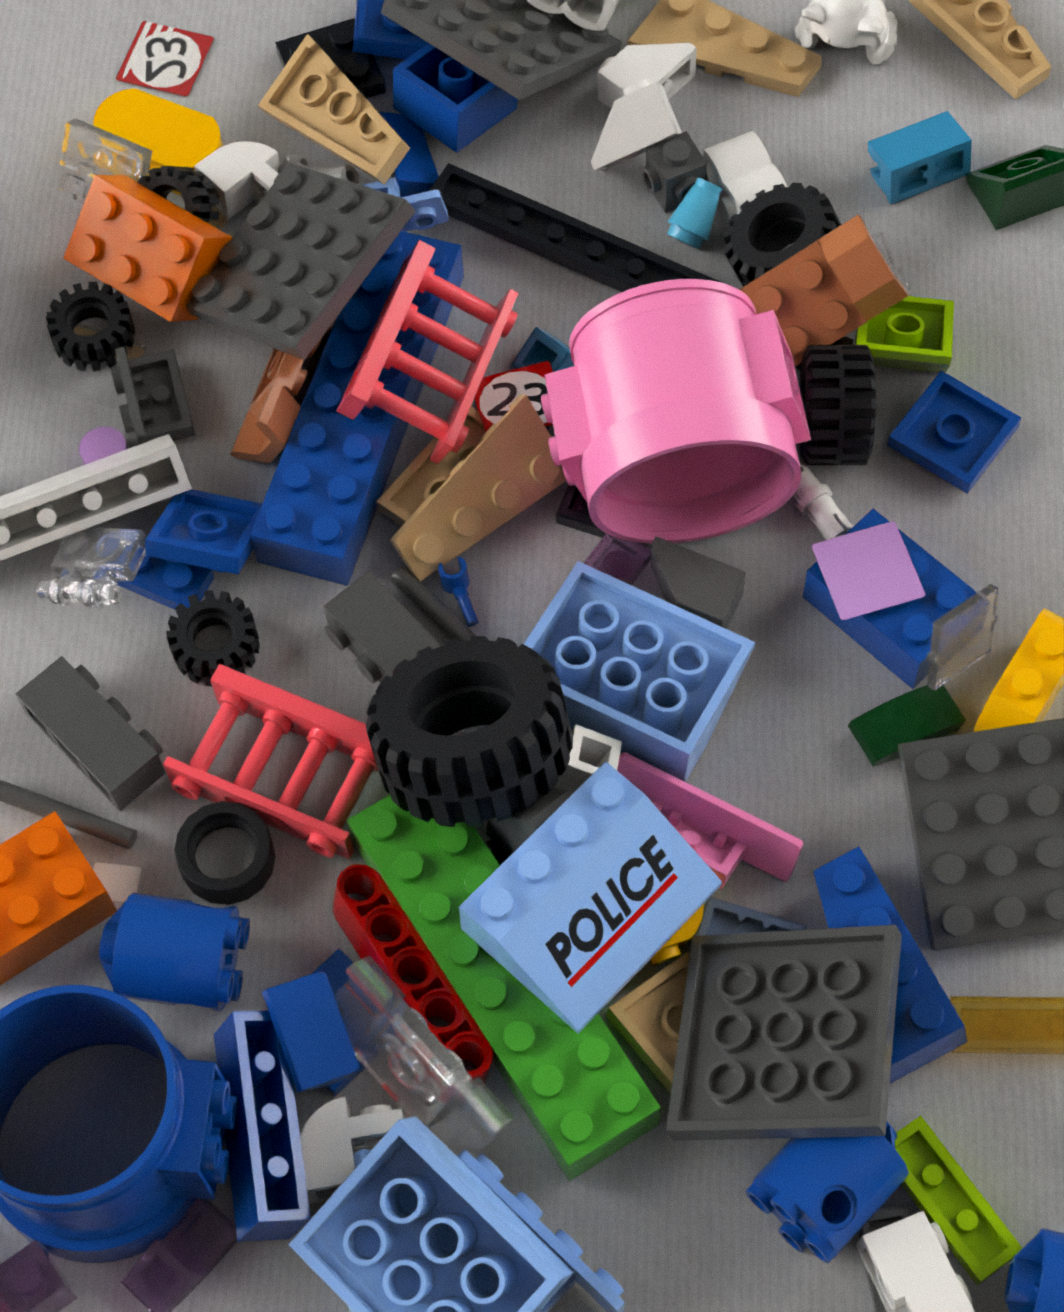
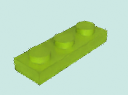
(954, 1203)

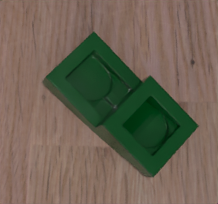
(905, 719)

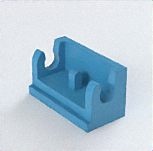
(920, 157)

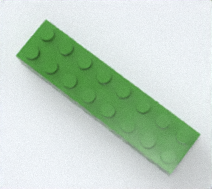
(570, 1084)

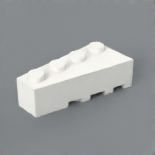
(912, 1267)

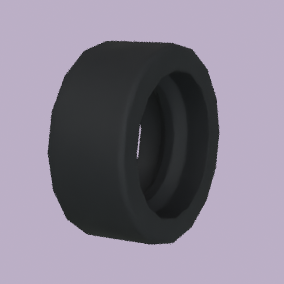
(217, 817)

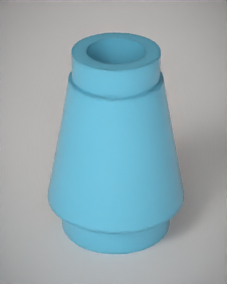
(695, 214)

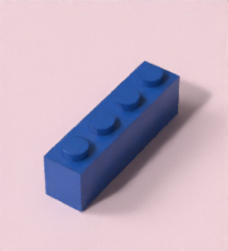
(266, 1139)

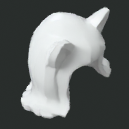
(850, 25)

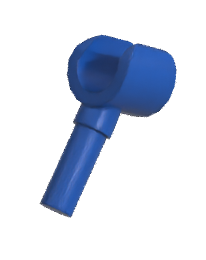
(457, 585)

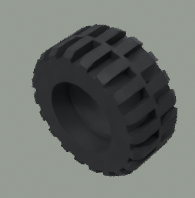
(480, 771)

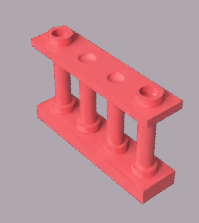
(385, 353)
(280, 714)

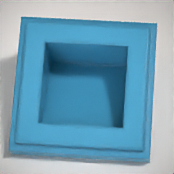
(543, 347)

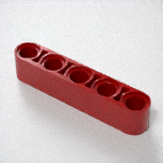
(407, 957)

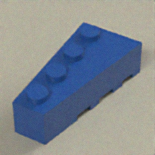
(924, 1016)

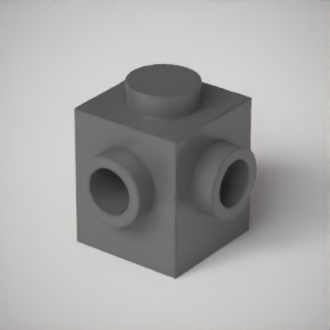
(673, 169)

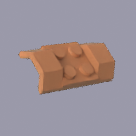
(827, 288)
(272, 408)

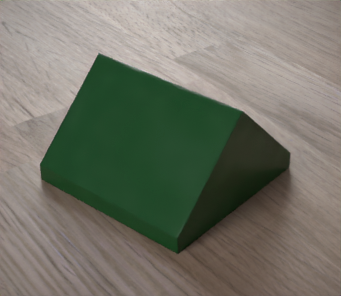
(1020, 185)

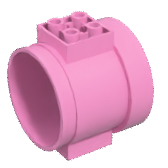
(678, 412)

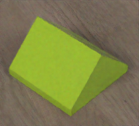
(911, 335)

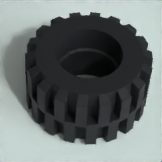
(773, 223)
(838, 404)

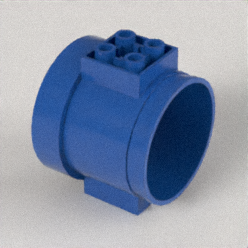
(173, 1170)

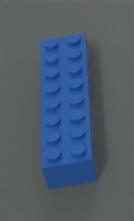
(338, 465)

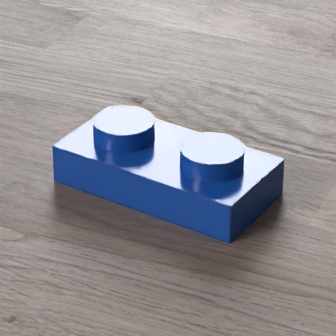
(169, 582)

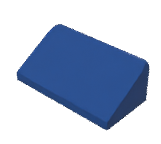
(417, 169)
(311, 1032)

